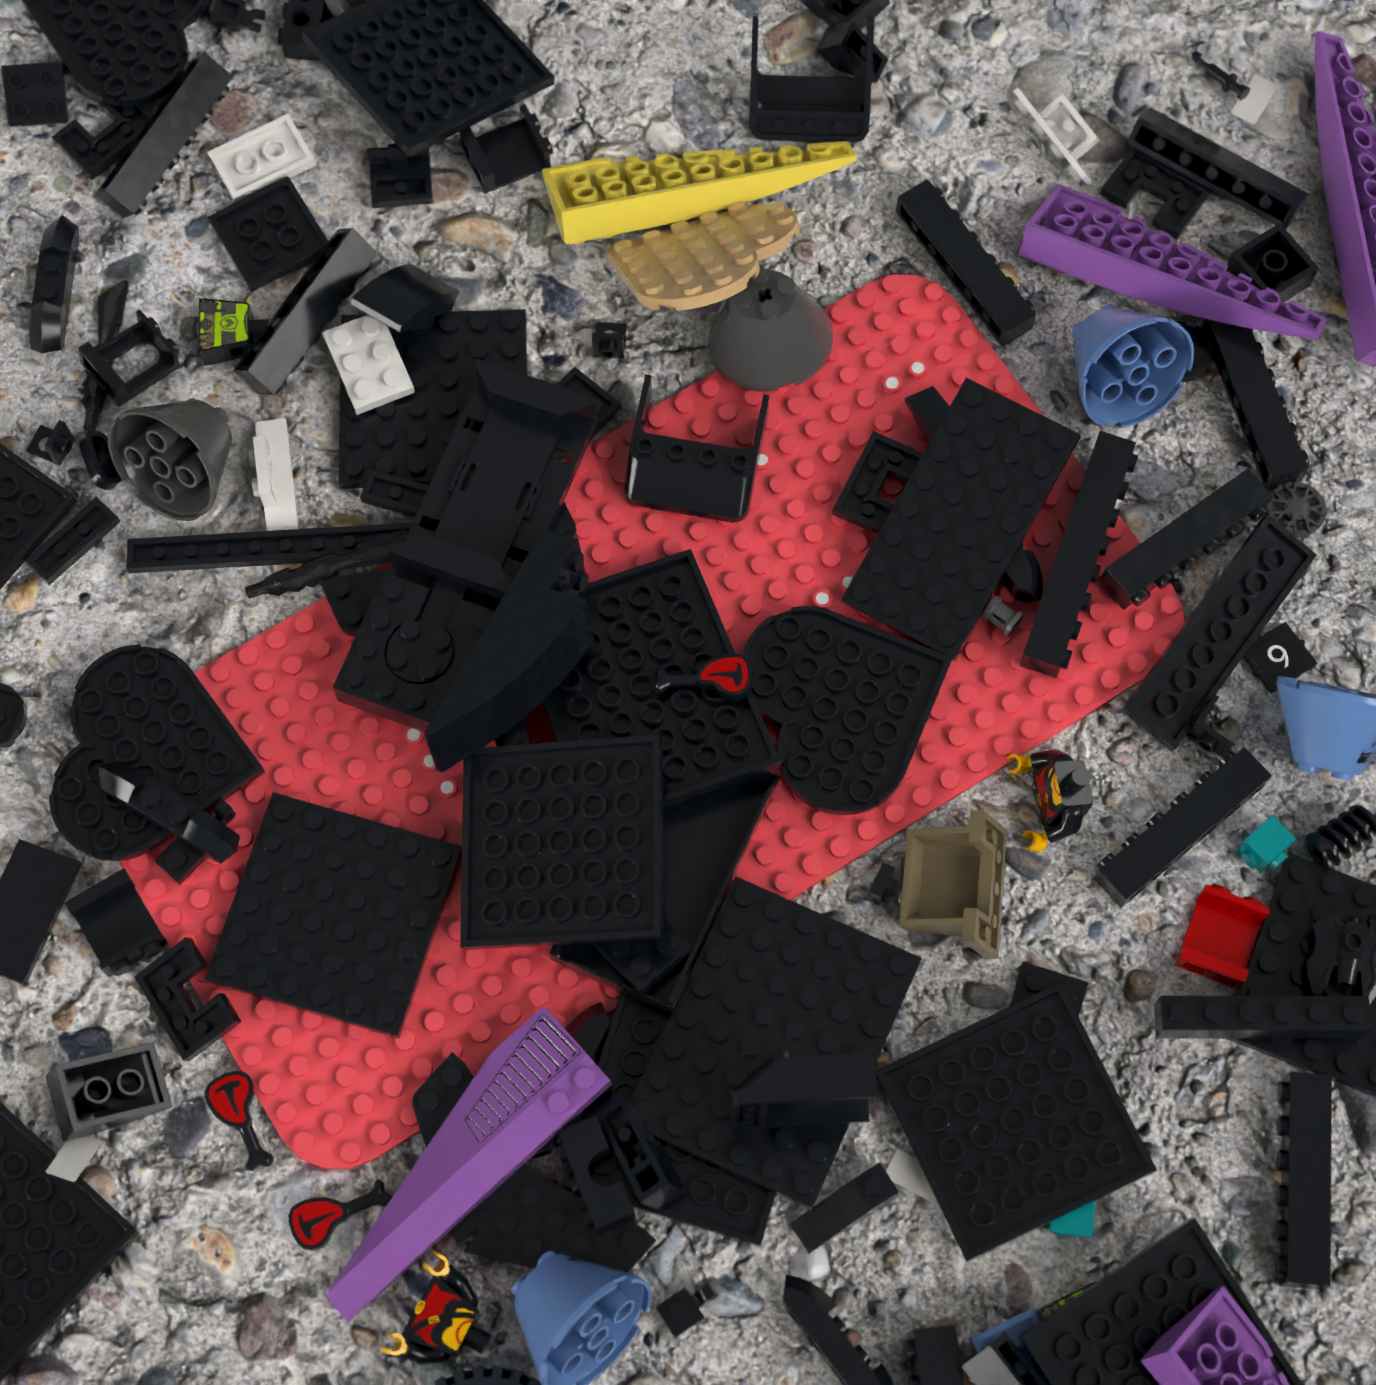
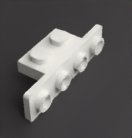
(1065, 128)
(274, 474)

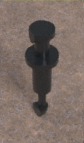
(1228, 81)

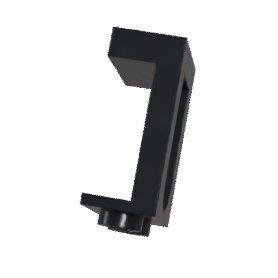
(143, 332)

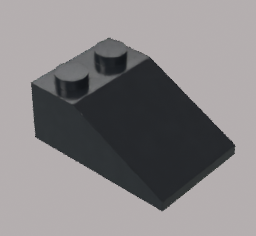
(107, 1090)

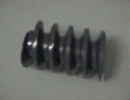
(1340, 835)

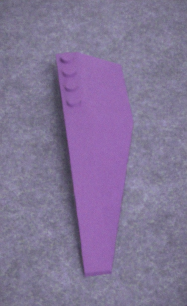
(1349, 182)

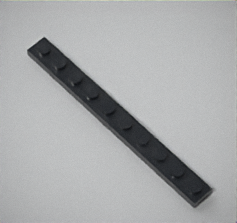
(251, 548)

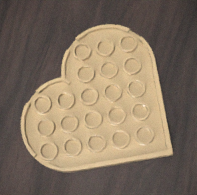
(705, 257)

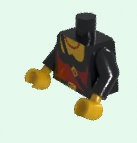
(1061, 794)
(442, 1320)

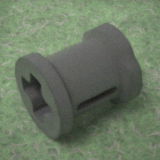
(1002, 616)

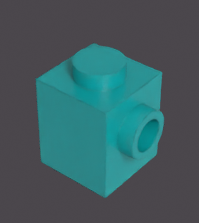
(1267, 845)

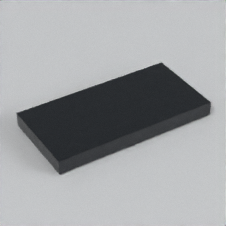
(30, 902)

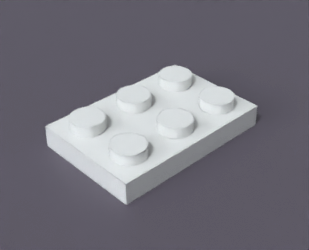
(261, 158)
(368, 363)

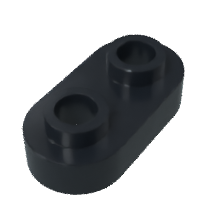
(98, 460)

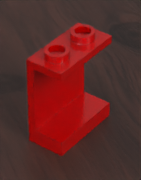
(1221, 936)

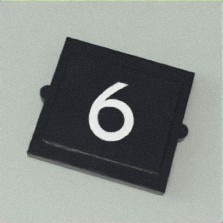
(1278, 655)

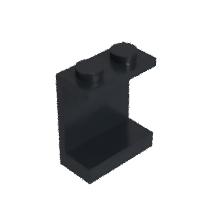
(507, 152)
(116, 923)

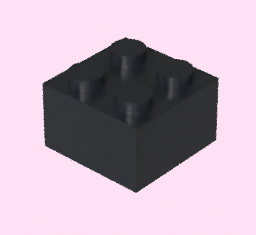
(1275, 263)

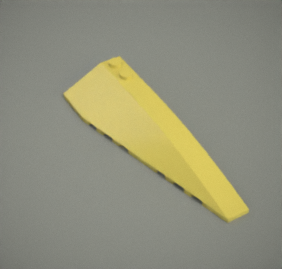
(620, 197)

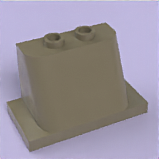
(956, 882)

